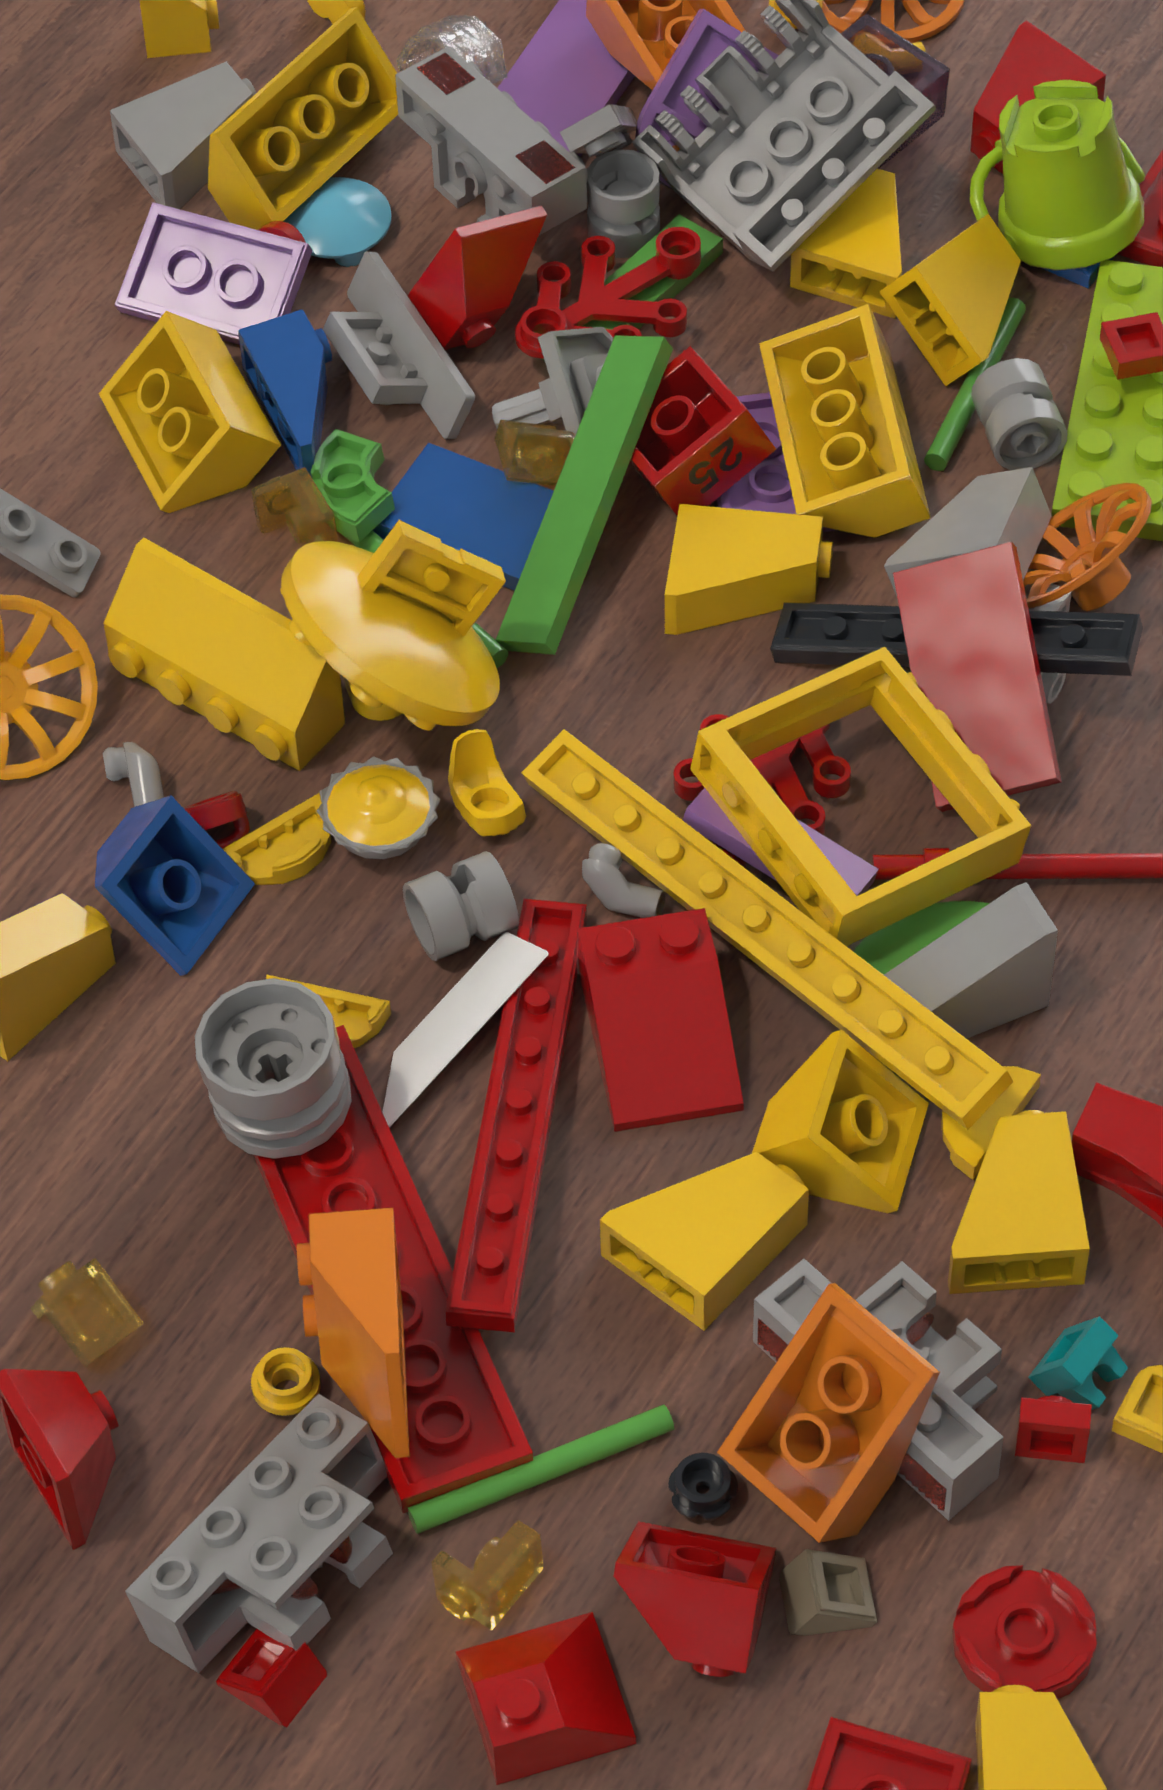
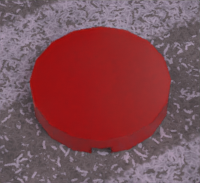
(1024, 1631)

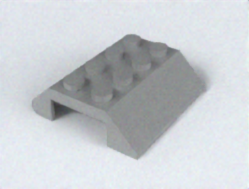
(784, 136)

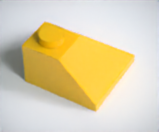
(845, 1126)

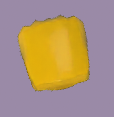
(481, 788)

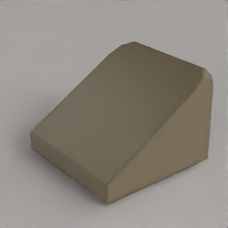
(826, 1593)

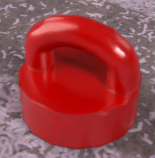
(219, 811)

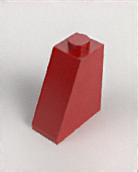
(1027, 61)

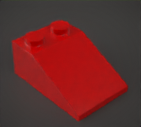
(659, 1019)

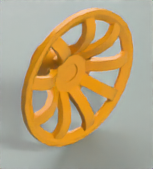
(20, 688)

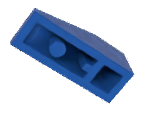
(289, 377)

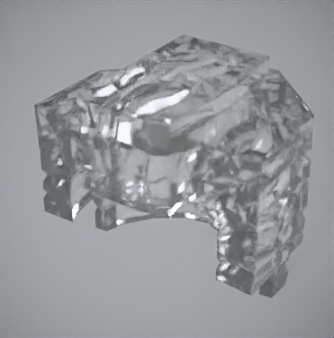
(464, 35)

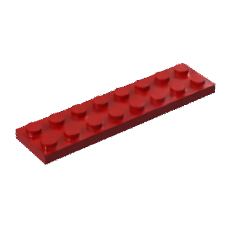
(455, 1399)

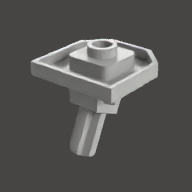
(574, 365)

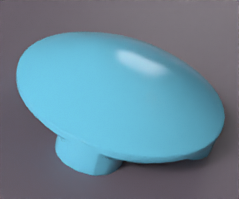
(343, 220)

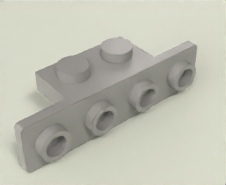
(396, 351)

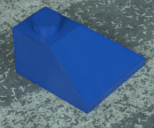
(170, 880)

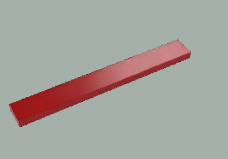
(516, 1126)

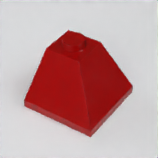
(476, 277)
(61, 1442)
(698, 1593)
(545, 1698)

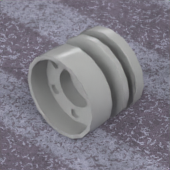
(273, 1068)

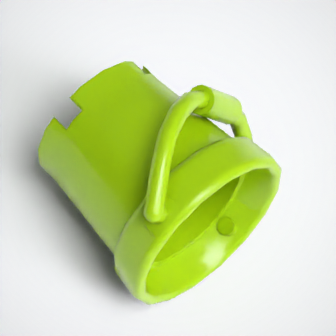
(1066, 179)

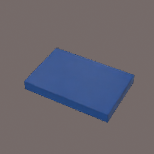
(470, 508)

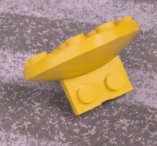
(399, 622)

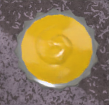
(378, 807)

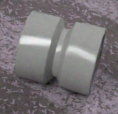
(623, 200)
(1019, 414)
(462, 905)

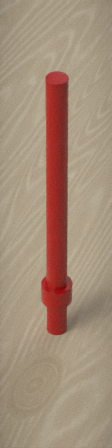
(1040, 865)

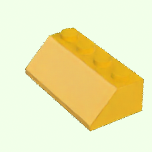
(302, 125)
(844, 425)
(222, 656)

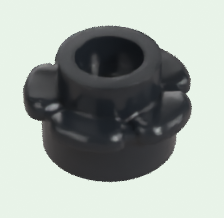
(702, 1470)

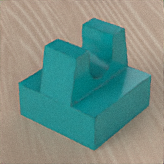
(1074, 1357)

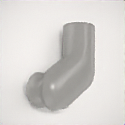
(140, 768)
(612, 888)

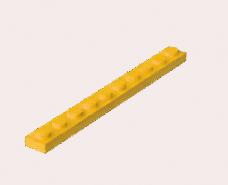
(770, 930)

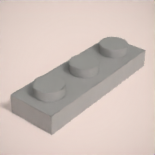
(601, 131)

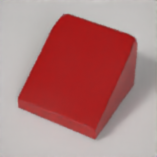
(273, 1677)

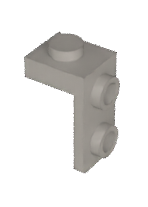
(45, 546)

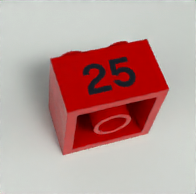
(697, 436)

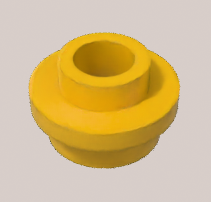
(284, 1365)

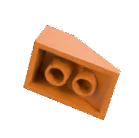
(648, 32)
(359, 1314)
(832, 1418)

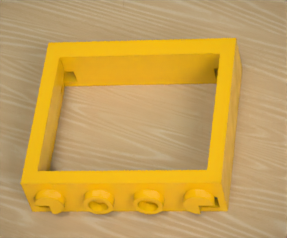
(787, 850)

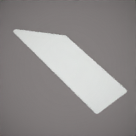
(458, 1019)

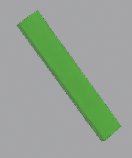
(584, 495)

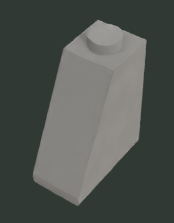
(169, 131)
(983, 515)
(986, 966)

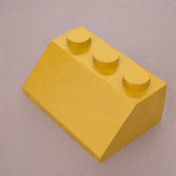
(188, 415)

